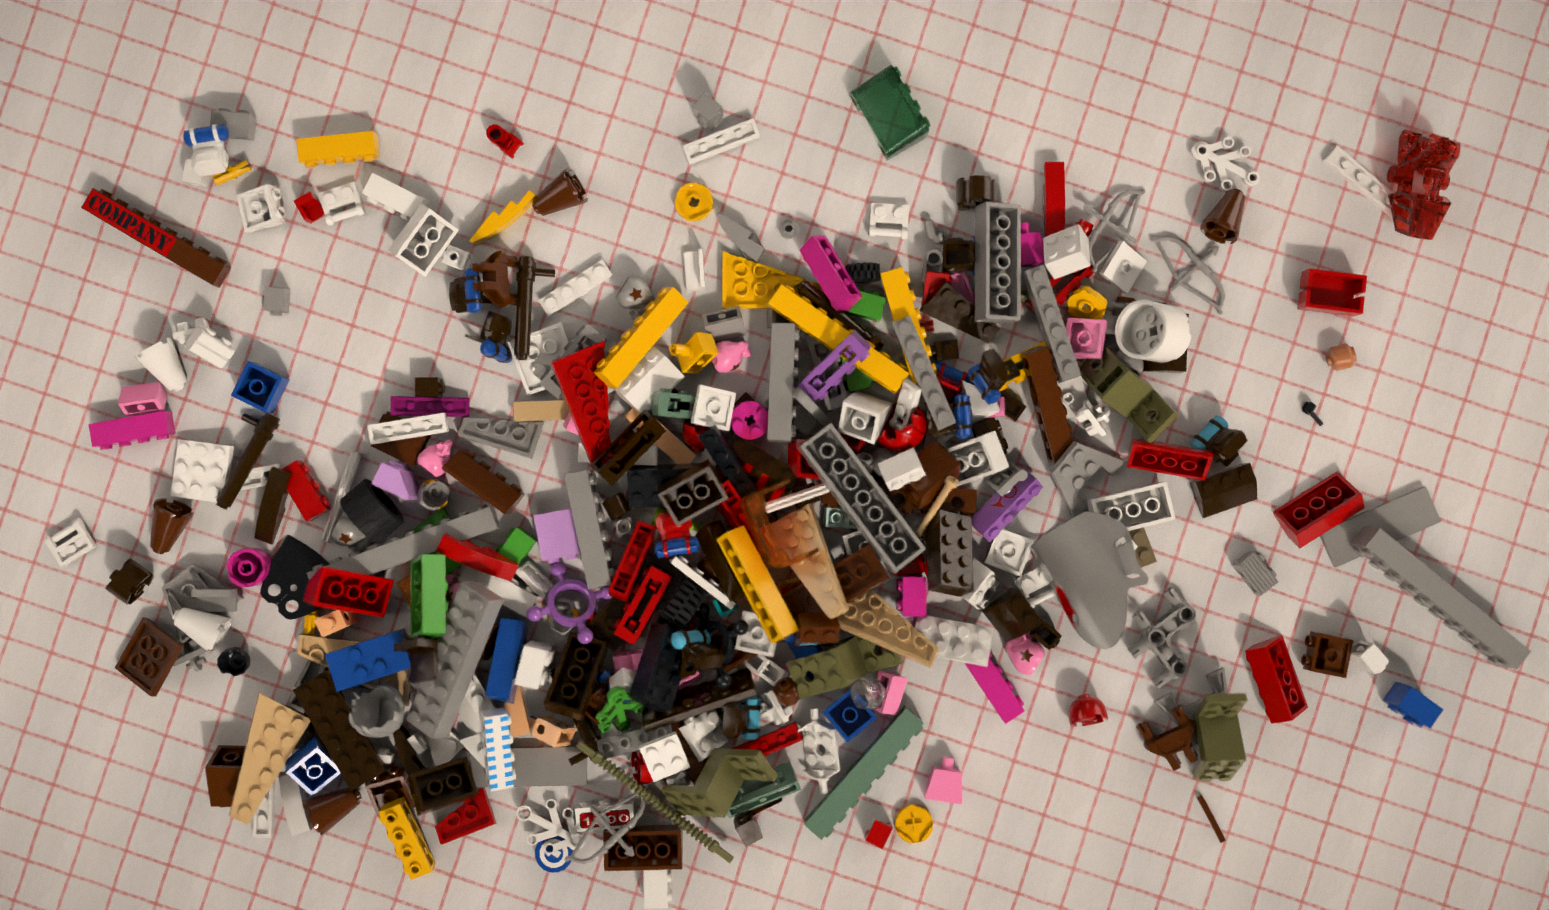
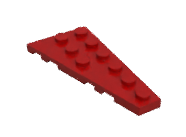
(586, 397)

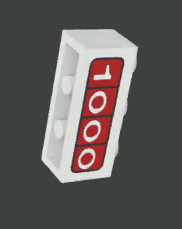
(617, 816)

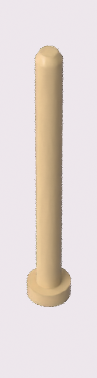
(951, 482)

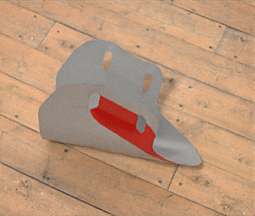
(1091, 574)

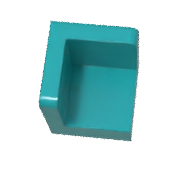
(723, 609)

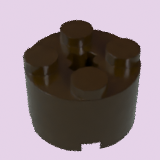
(974, 192)
(129, 581)

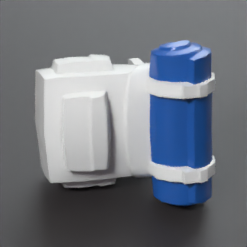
(208, 149)

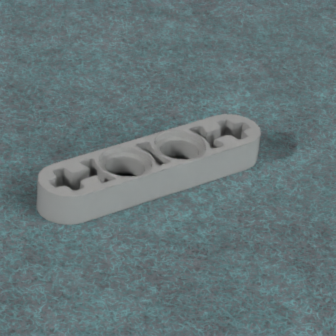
(811, 408)

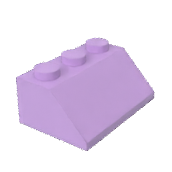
(397, 479)

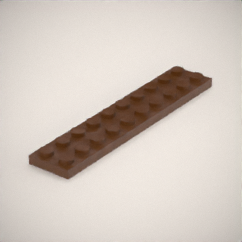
(856, 576)

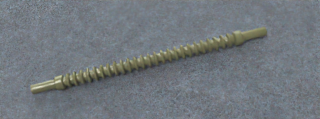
(713, 846)

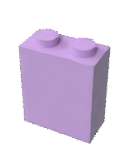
(557, 535)

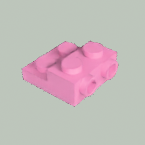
(1086, 337)

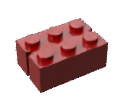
(1332, 292)

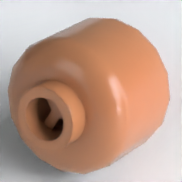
(1341, 357)

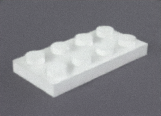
(957, 639)

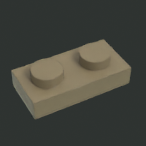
(1144, 552)

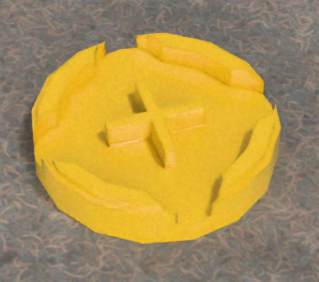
(913, 823)

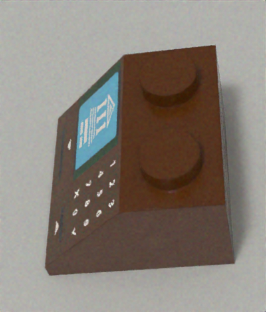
(816, 630)

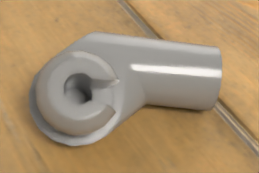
(932, 234)

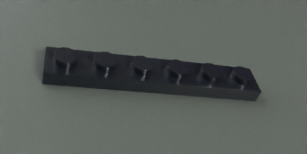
(730, 465)

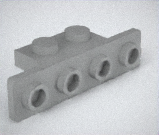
(629, 741)

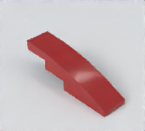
(1054, 197)
(477, 558)

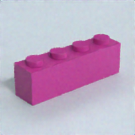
(830, 273)
(131, 429)
(997, 690)

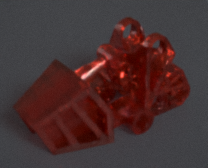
(1433, 157)

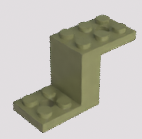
(1128, 394)
(839, 666)
(1219, 736)
(719, 782)

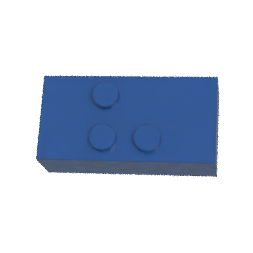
(368, 660)
(506, 660)

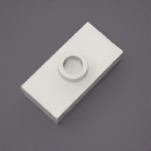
(535, 579)

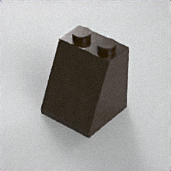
(1012, 615)

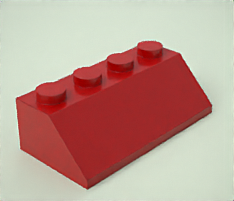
(1169, 459)
(1319, 509)
(349, 591)
(1276, 680)

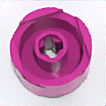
(755, 429)
(240, 572)

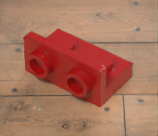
(932, 282)

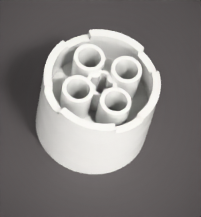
(1152, 331)

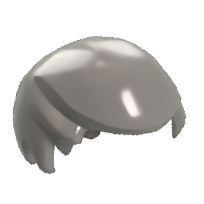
(378, 712)

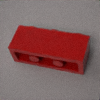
(306, 491)

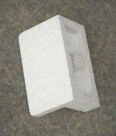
(694, 270)

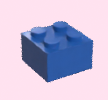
(260, 387)
(1412, 705)
(847, 717)
(312, 766)

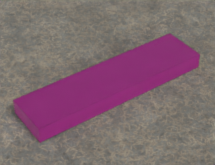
(428, 405)

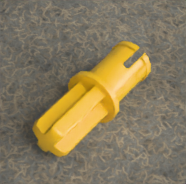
(232, 172)
(309, 623)

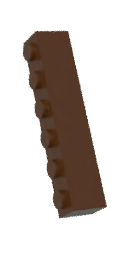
(1047, 401)

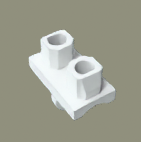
(183, 329)
(1097, 416)
(773, 709)

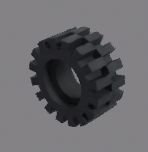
(864, 272)

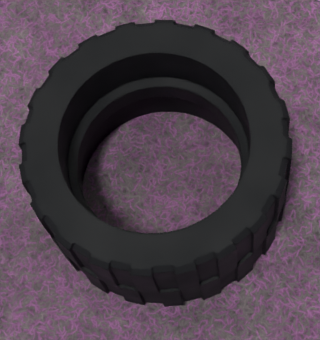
(371, 511)

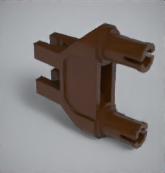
(495, 278)
(1173, 740)

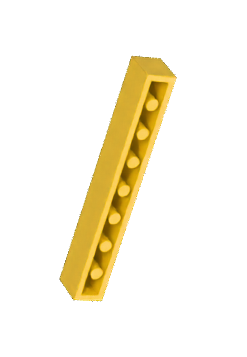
(831, 334)

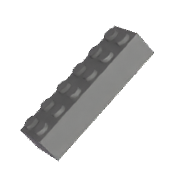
(997, 263)
(782, 381)
(590, 528)

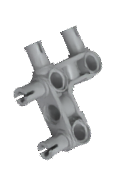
(1165, 627)

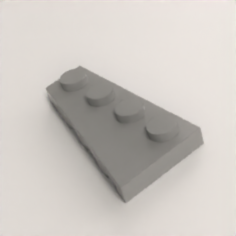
(506, 435)

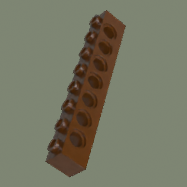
(967, 497)

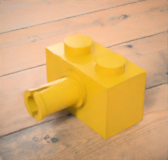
(695, 352)

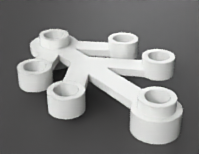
(1222, 163)
(554, 828)

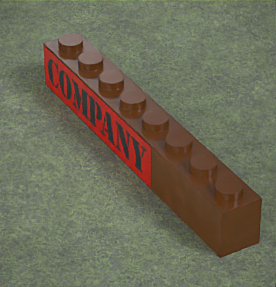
(155, 237)

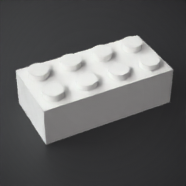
(1136, 506)

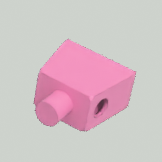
(944, 783)

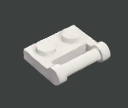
(341, 197)
(889, 214)
(74, 547)
(1031, 582)

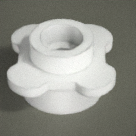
(620, 522)

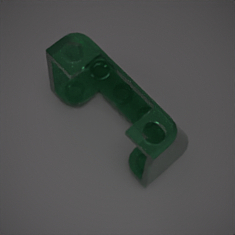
(891, 112)

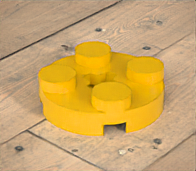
(684, 197)
(1088, 296)

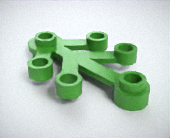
(615, 698)

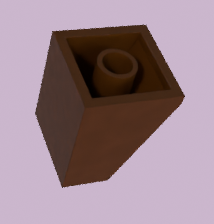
(937, 465)
(223, 774)

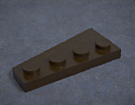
(955, 310)

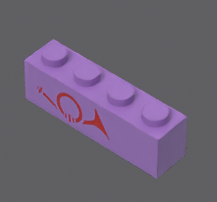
(1001, 510)

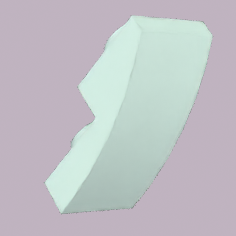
(837, 518)

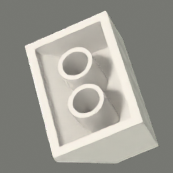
(648, 376)
(475, 702)

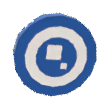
(555, 861)

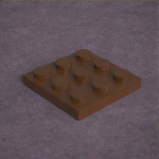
(149, 656)

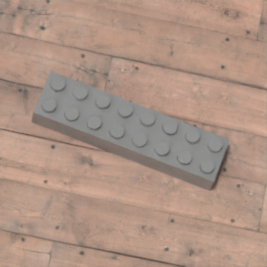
(861, 498)
(457, 658)

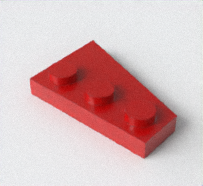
(466, 819)

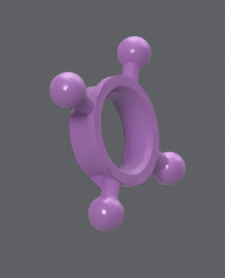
(558, 570)

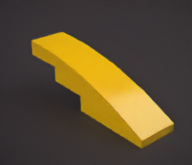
(497, 223)

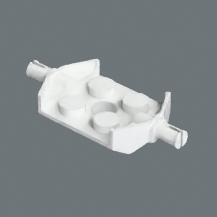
(820, 765)

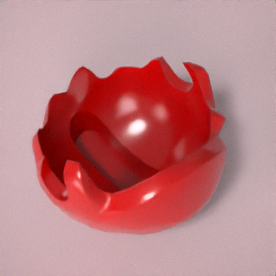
(903, 440)

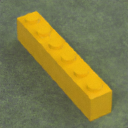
(901, 305)
(640, 337)
(757, 584)

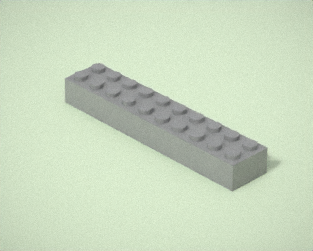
(1440, 598)

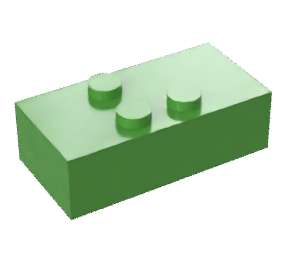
(428, 596)

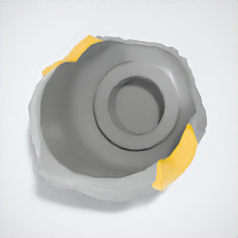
(433, 494)
(566, 608)

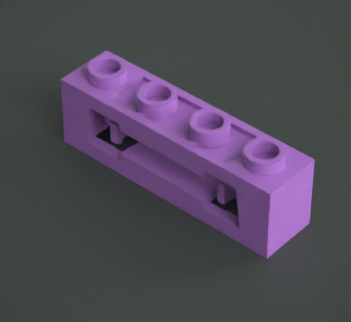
(857, 345)

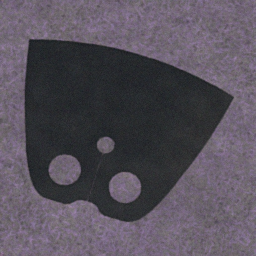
(291, 568)

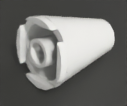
(164, 364)
(202, 627)

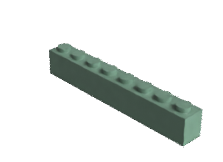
(863, 773)

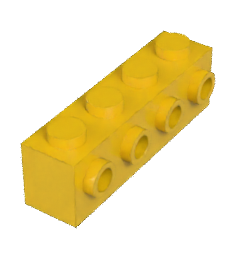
(338, 148)
(406, 838)

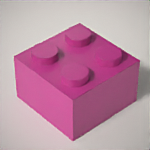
(912, 595)

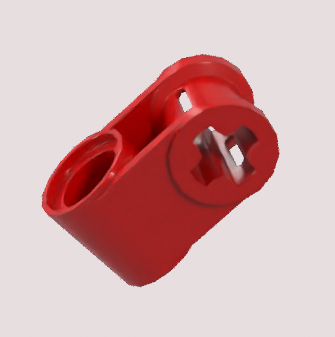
(506, 142)
(913, 567)

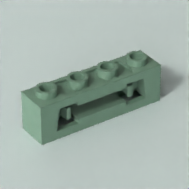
(662, 403)
(762, 792)

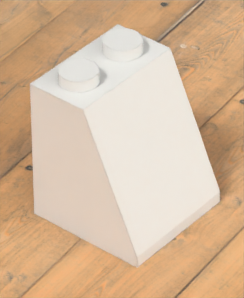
(864, 416)

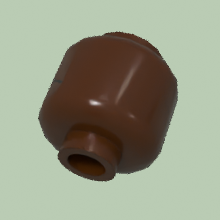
(786, 691)

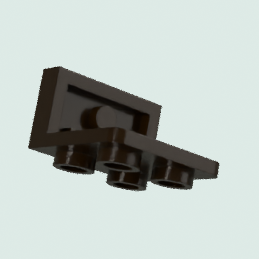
(423, 657)

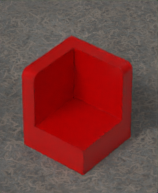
(309, 207)
(878, 833)

